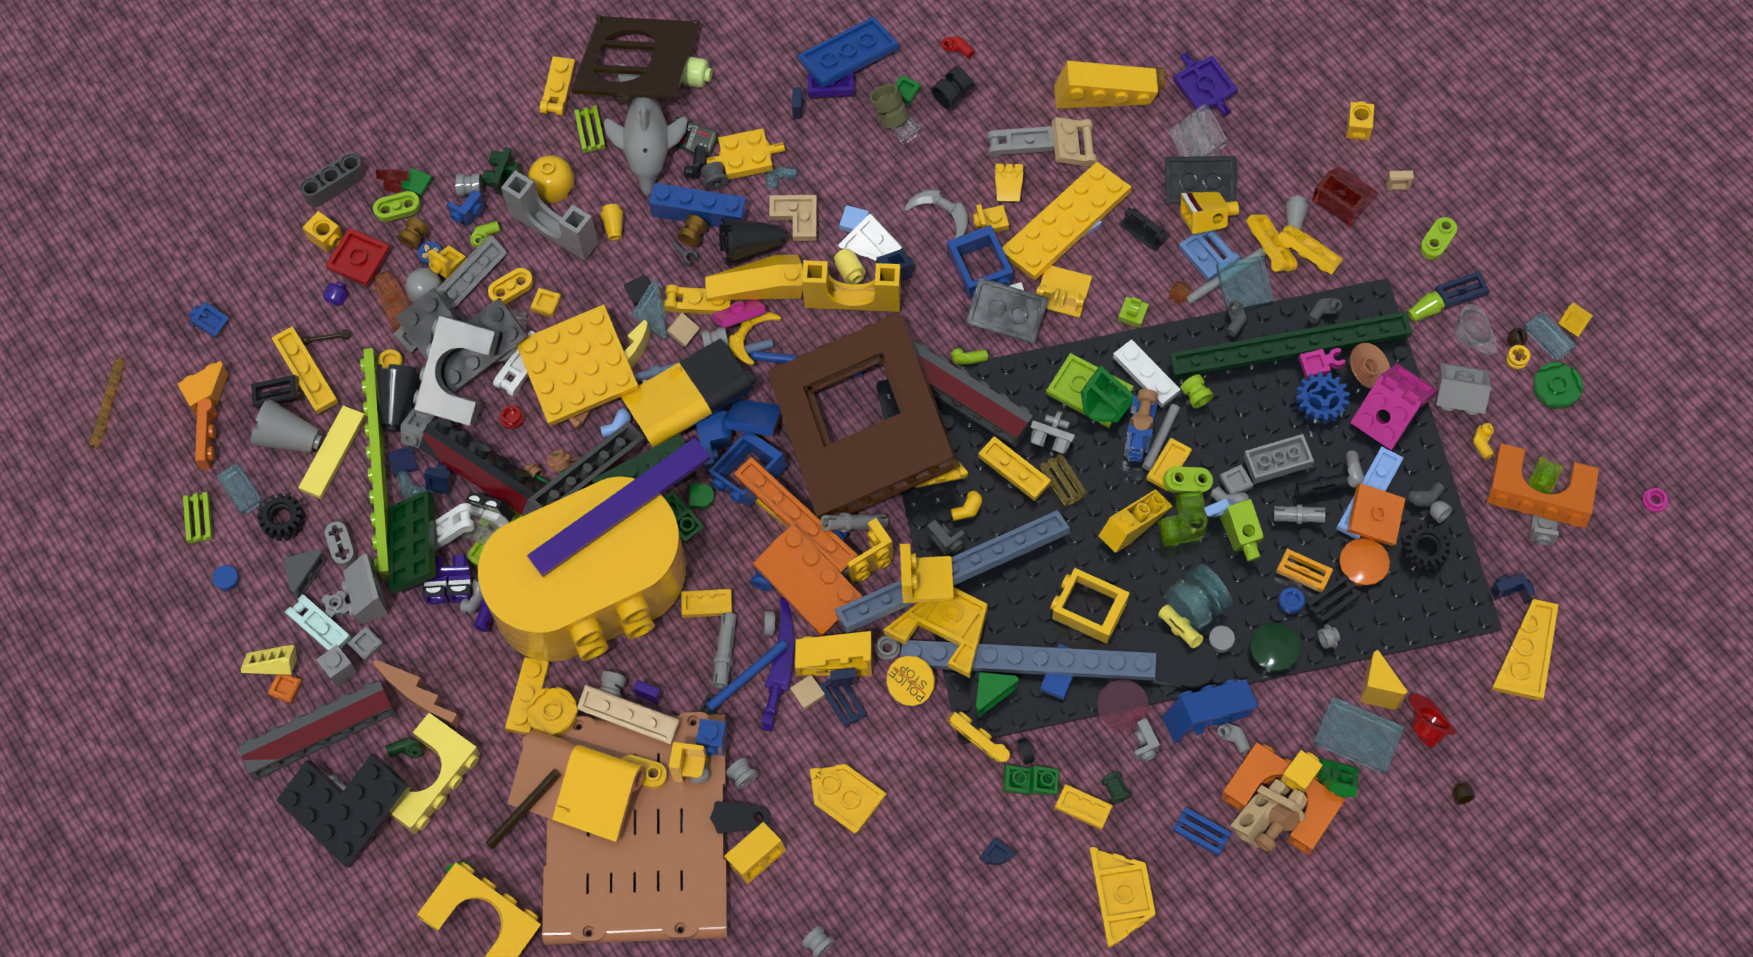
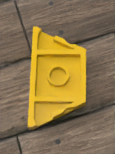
(1122, 894)

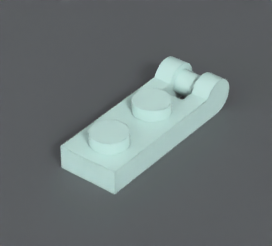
(317, 624)

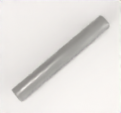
(1160, 437)

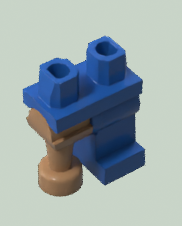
(1140, 431)

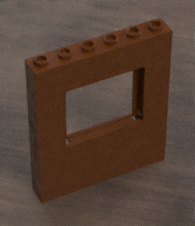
(878, 458)

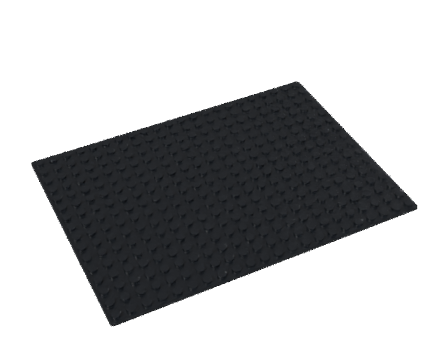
(1247, 411)

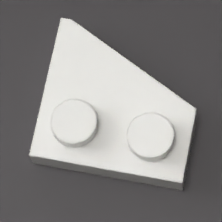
(870, 239)

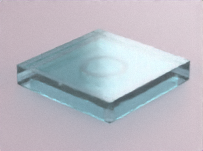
(1245, 282)

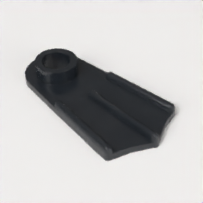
(737, 817)

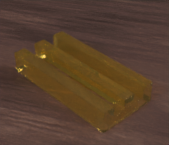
(1053, 463)

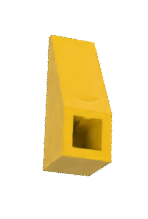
(1134, 520)

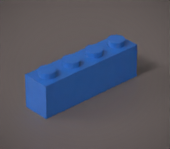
(679, 202)

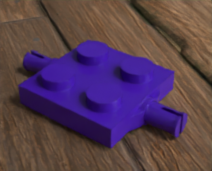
(1205, 83)

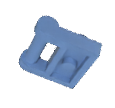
(1204, 256)

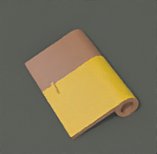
(591, 788)

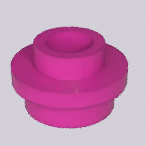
(1657, 494)

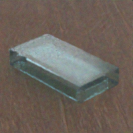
(1549, 336)
(239, 489)

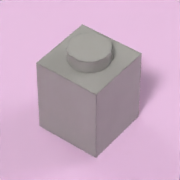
(336, 666)

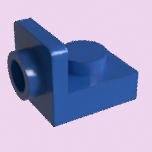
(207, 319)

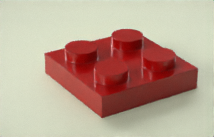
(358, 257)

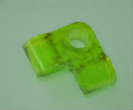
(1177, 528)

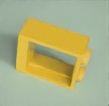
(1082, 624)

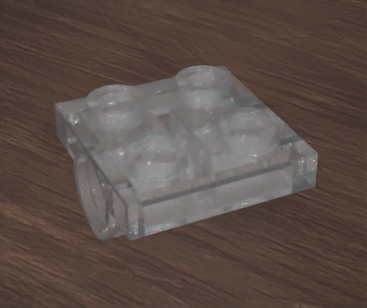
(1199, 134)

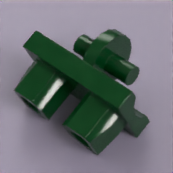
(505, 168)

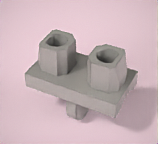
(1063, 438)

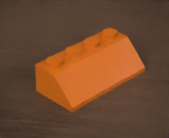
(805, 579)

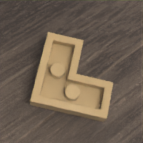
(801, 210)

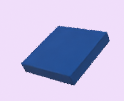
(753, 417)

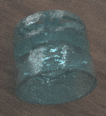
(1199, 596)

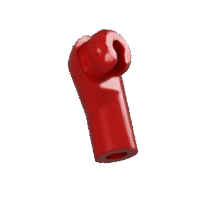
(957, 44)

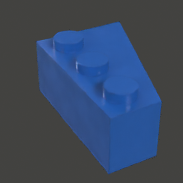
(1209, 708)

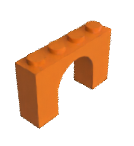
(1512, 492)
(1265, 766)

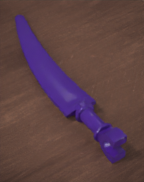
(781, 668)

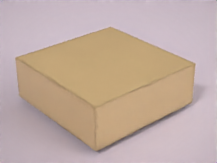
(1399, 180)
(682, 329)
(807, 692)

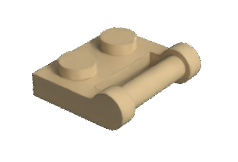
(1067, 142)

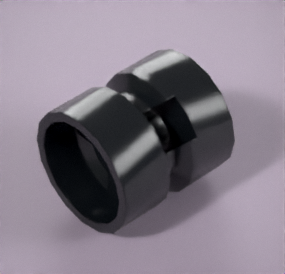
(948, 90)

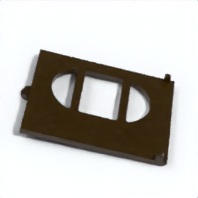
(665, 70)

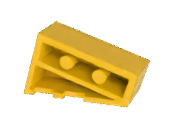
(827, 653)

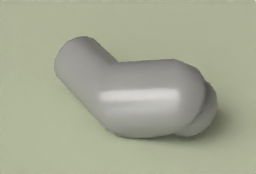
(1354, 469)
(1218, 494)

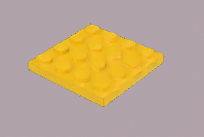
(577, 365)

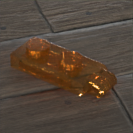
(390, 298)

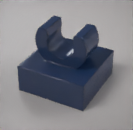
(438, 479)

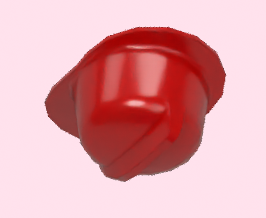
(1429, 721)

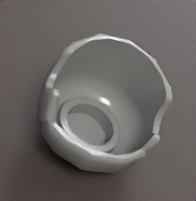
(420, 282)

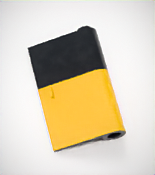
(688, 392)

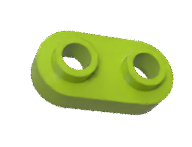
(397, 206)
(1438, 236)
(1189, 479)

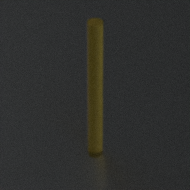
(106, 403)

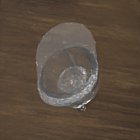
(1474, 330)

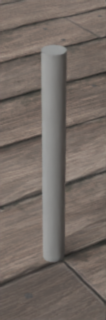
(1214, 283)

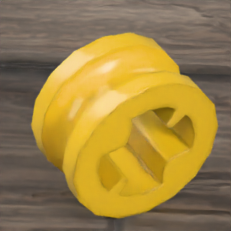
(1524, 359)

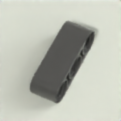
(336, 170)

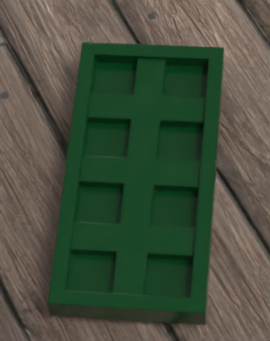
(411, 542)

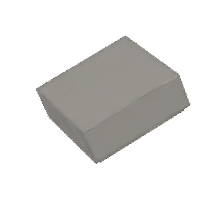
(1236, 480)
(365, 643)

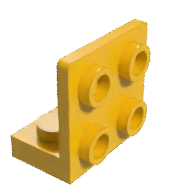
(878, 556)
(925, 577)

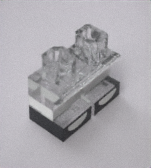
(488, 517)

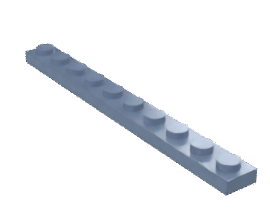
(964, 566)
(1041, 660)

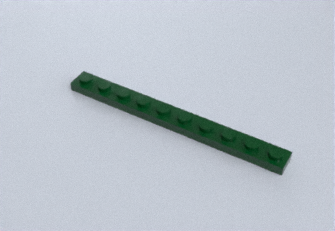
(1289, 344)

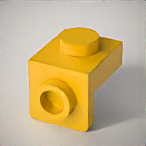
(446, 261)

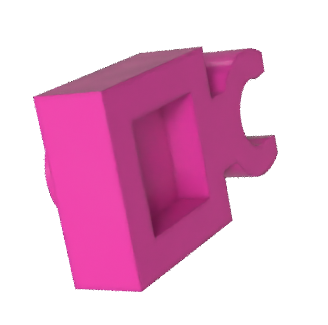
(1317, 361)

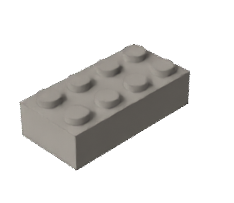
(1278, 458)

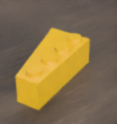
(1104, 85)

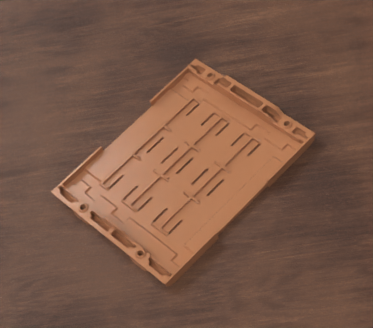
(697, 852)

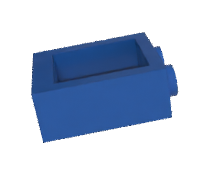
(974, 241)
(735, 455)

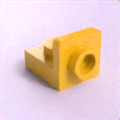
(991, 216)

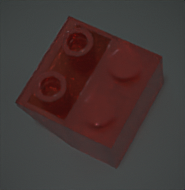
(1343, 195)

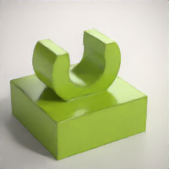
(1133, 312)

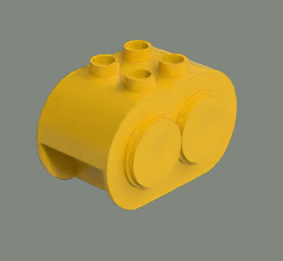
(593, 596)

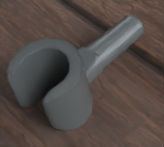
(685, 254)

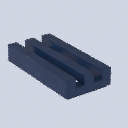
(1464, 298)
(853, 718)

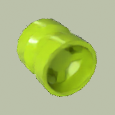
(1197, 391)

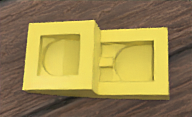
(638, 342)

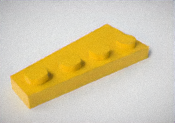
(1528, 659)

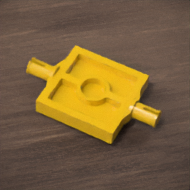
(746, 153)

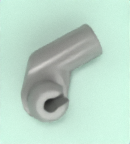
(473, 604)
(1236, 735)

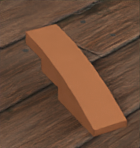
(412, 690)

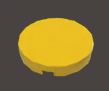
(552, 711)

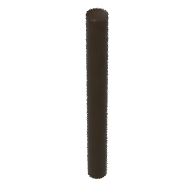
(523, 808)

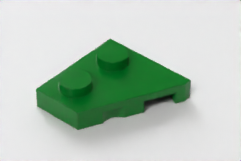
(1339, 778)

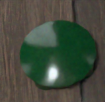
(1275, 647)

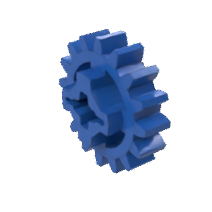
(1330, 391)

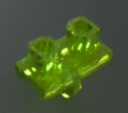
(1545, 476)

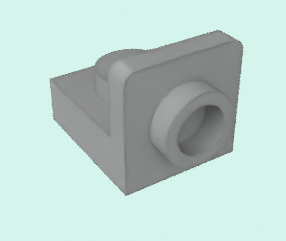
(414, 427)
(1543, 531)
(1146, 737)

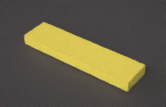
(332, 452)

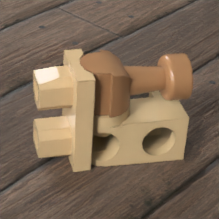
(1273, 808)

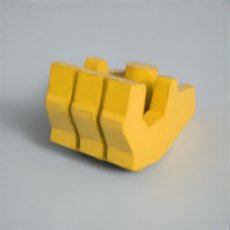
(1008, 182)

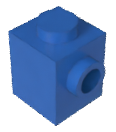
(712, 736)

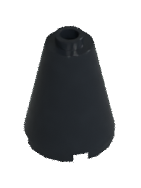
(748, 239)
(395, 394)

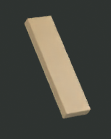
(628, 714)

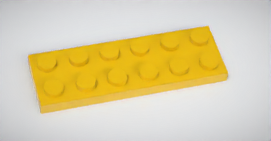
(1066, 220)

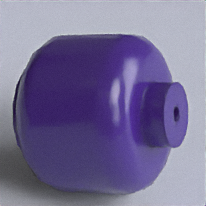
(336, 293)

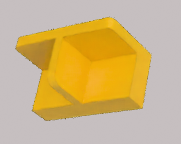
(687, 761)

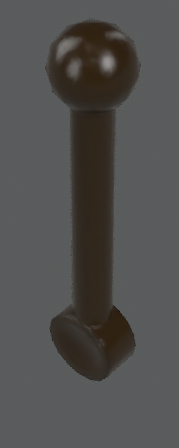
(345, 334)

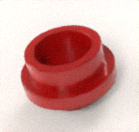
(511, 417)

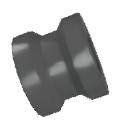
(714, 175)

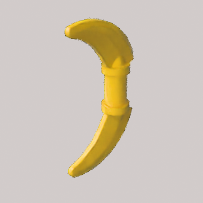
(736, 341)

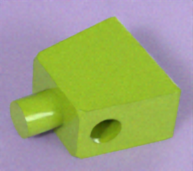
(1242, 519)

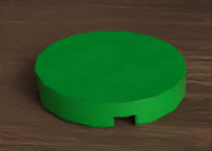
(1557, 385)

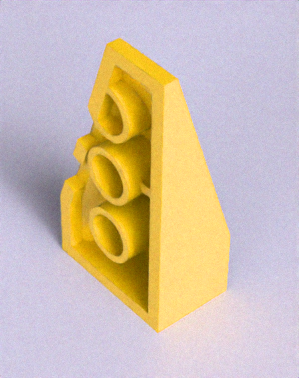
(763, 279)

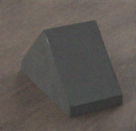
(303, 569)

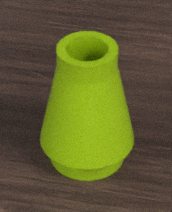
(1427, 306)

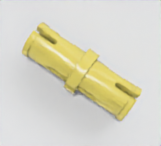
(1180, 626)

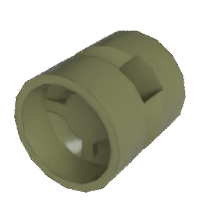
(889, 106)

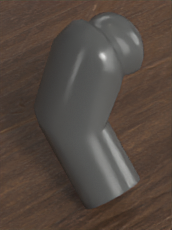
(1237, 318)
(1426, 498)

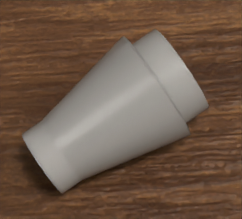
(1296, 211)

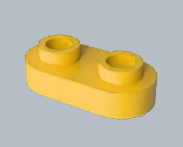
(509, 285)
(649, 765)

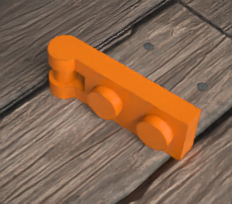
(205, 433)

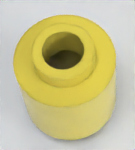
(849, 266)

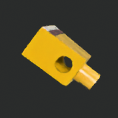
(1206, 211)

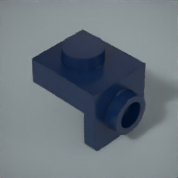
(1509, 585)

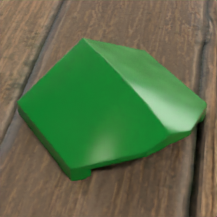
(1105, 397)

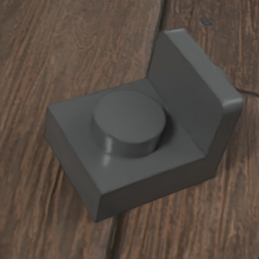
(941, 537)

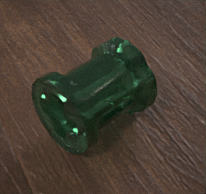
(1116, 788)

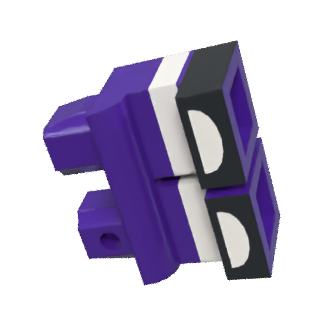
(450, 582)

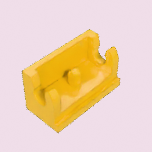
(755, 853)

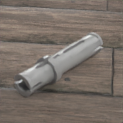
(846, 521)
(724, 651)

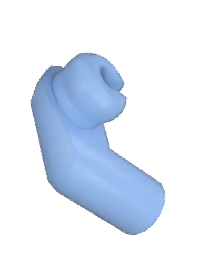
(621, 418)

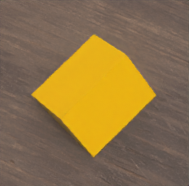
(1381, 684)

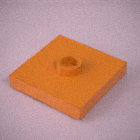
(1376, 514)

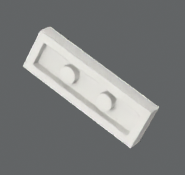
(1146, 372)

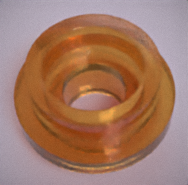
(1179, 292)

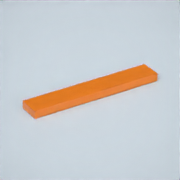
(792, 511)

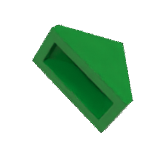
(993, 689)

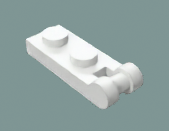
(513, 367)
(450, 527)

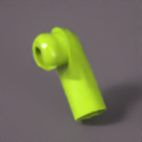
(973, 357)

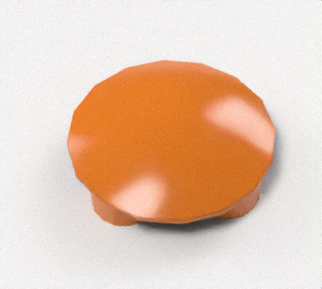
(1364, 561)

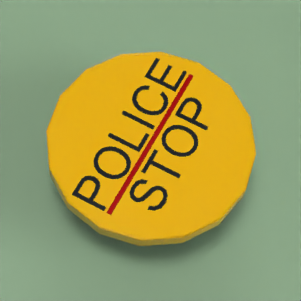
(910, 680)

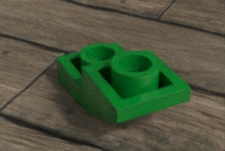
(686, 520)
(1030, 780)

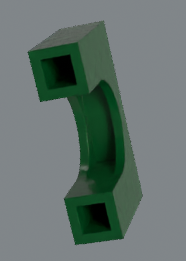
(640, 464)

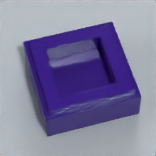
(647, 692)

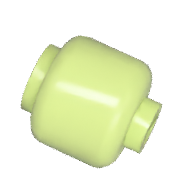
(697, 73)

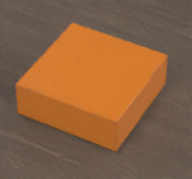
(285, 688)

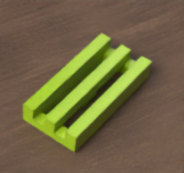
(587, 113)
(195, 499)

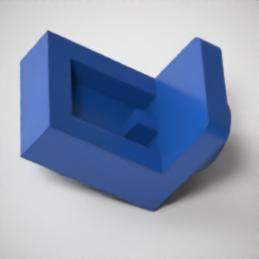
(469, 210)

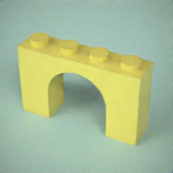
(456, 758)

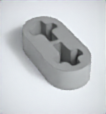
(335, 546)

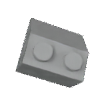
(1462, 389)
(364, 591)

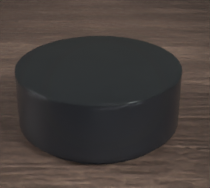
(1025, 751)

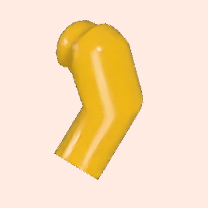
(1482, 439)
(970, 506)

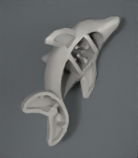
(645, 137)

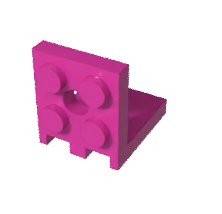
(1400, 395)

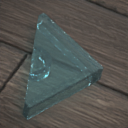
(652, 310)

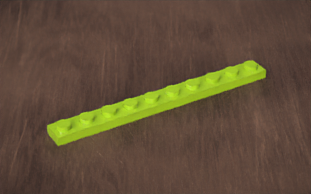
(377, 472)

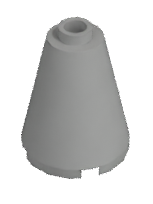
(284, 430)

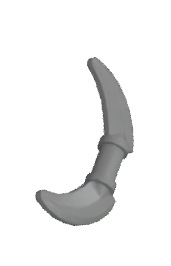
(933, 197)

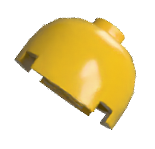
(552, 178)

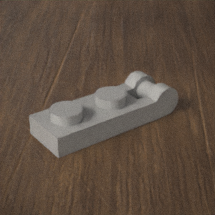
(1020, 141)

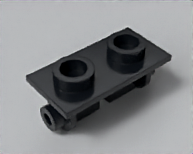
(1144, 229)

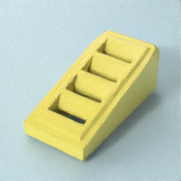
(271, 661)

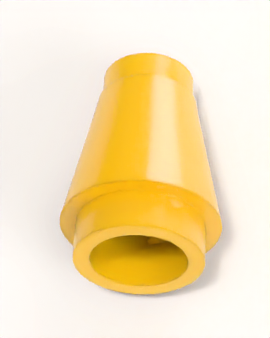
(612, 220)

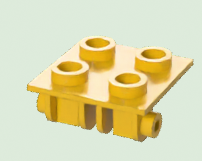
(1064, 290)

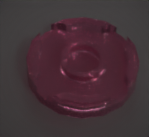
(1122, 704)

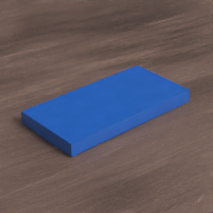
(848, 52)

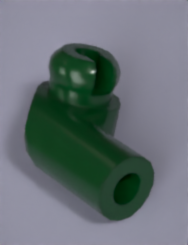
(407, 746)

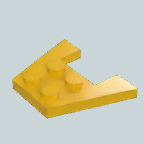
(954, 620)

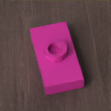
(738, 313)

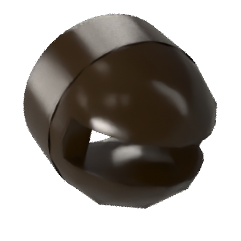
(1512, 338)
(1463, 793)

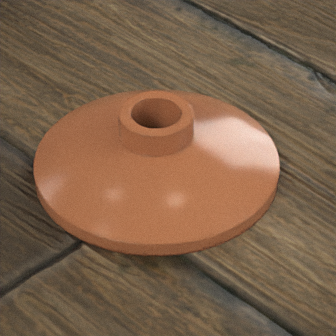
(1368, 363)

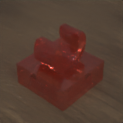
(391, 178)

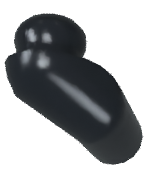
(698, 162)

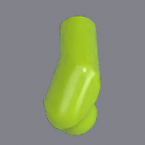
(482, 232)

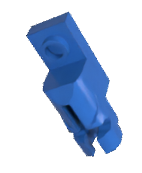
(714, 435)

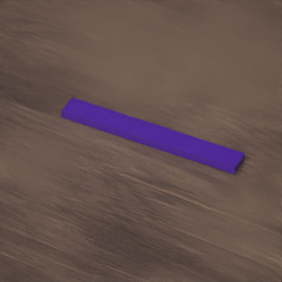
(618, 507)

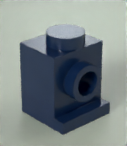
(898, 257)

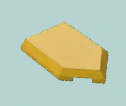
(845, 795)

